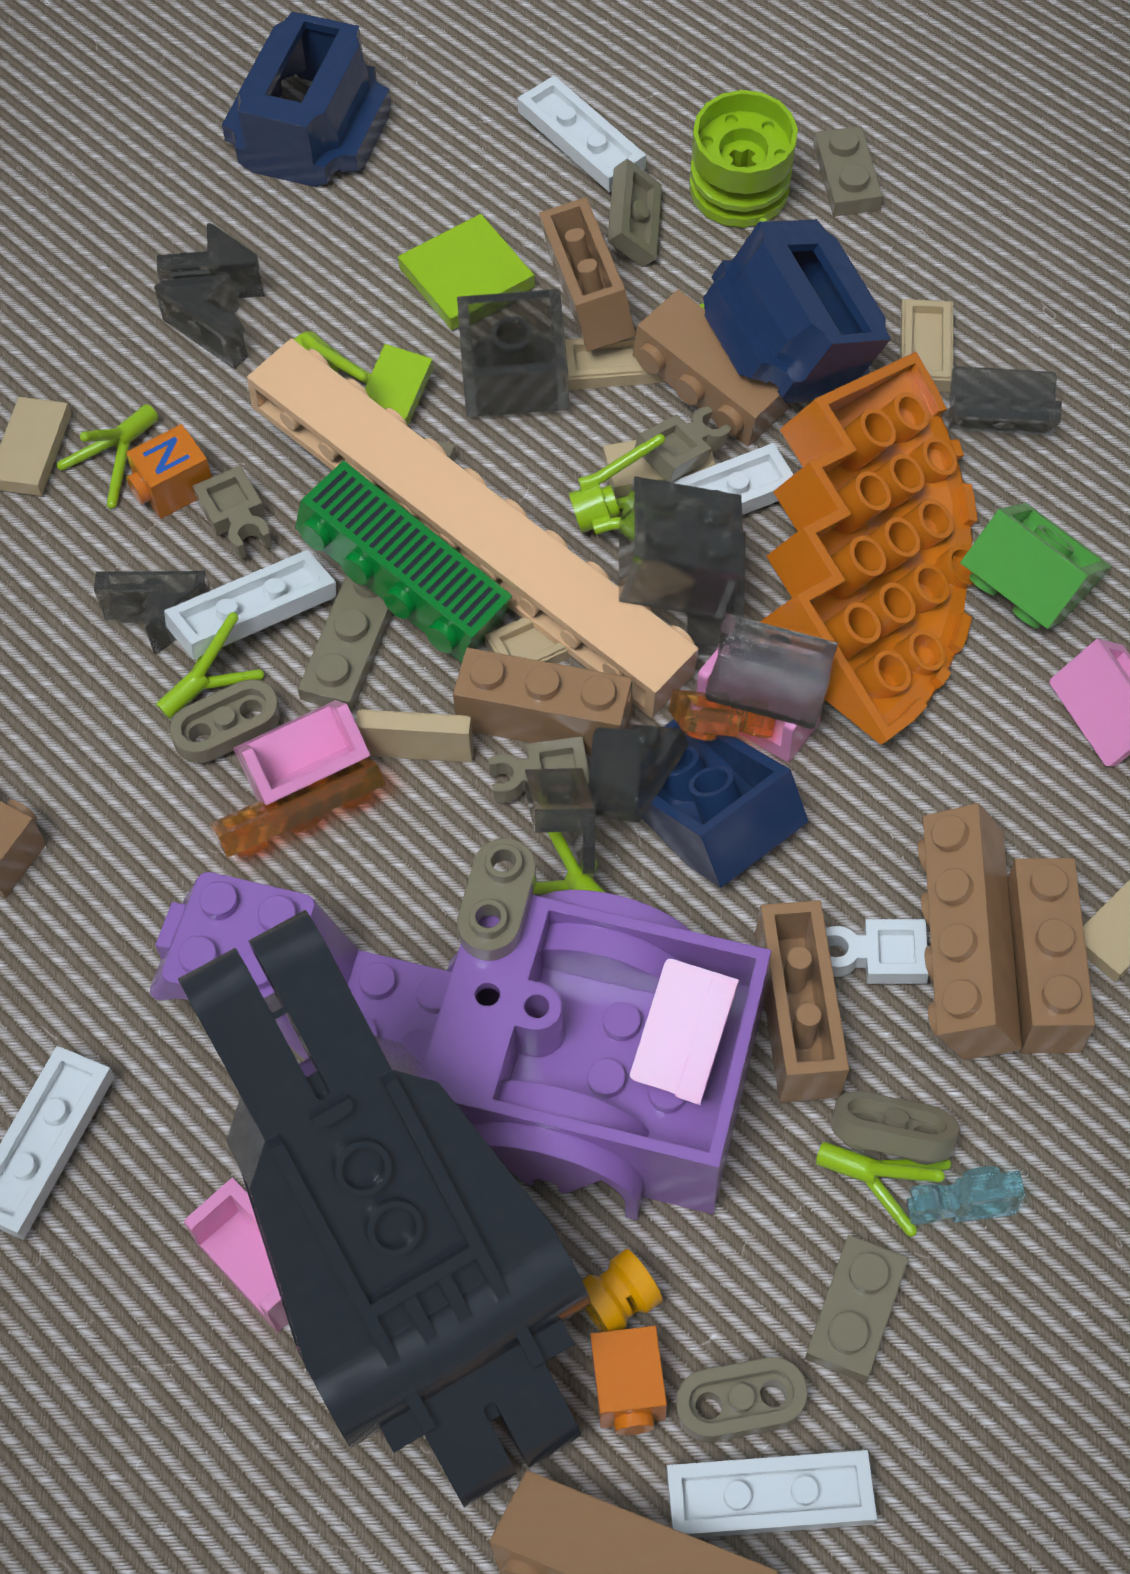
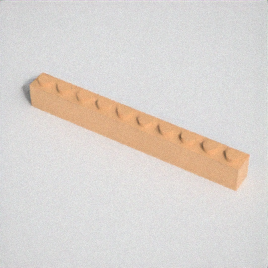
(547, 581)

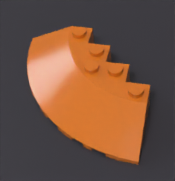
(878, 542)

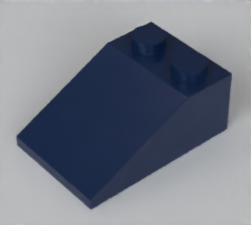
(725, 807)

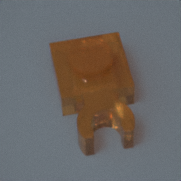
(708, 719)

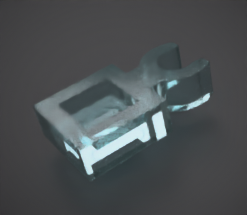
(975, 1196)

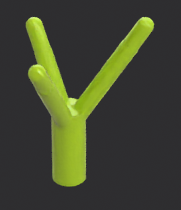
(118, 437)
(196, 681)
(574, 878)
(870, 1169)

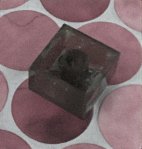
(513, 353)
(681, 548)

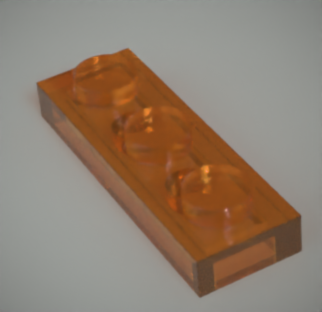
(251, 827)

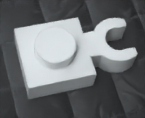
(888, 950)

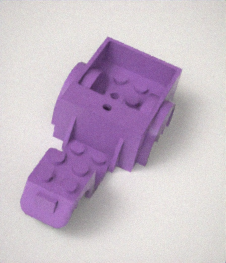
(528, 1041)

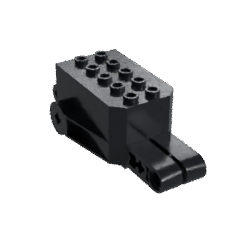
(388, 1222)

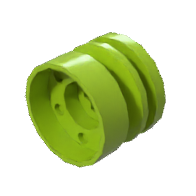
(742, 158)

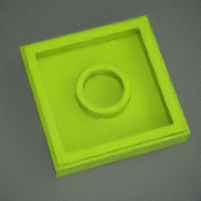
(464, 263)

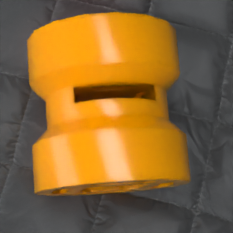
(620, 1292)

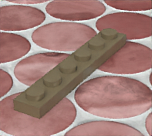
(349, 641)

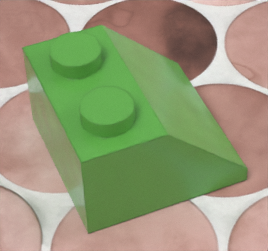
(1033, 565)

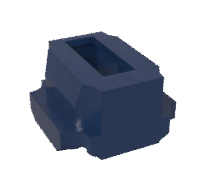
(334, 122)
(795, 311)

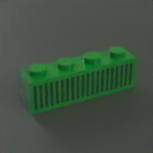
(401, 561)

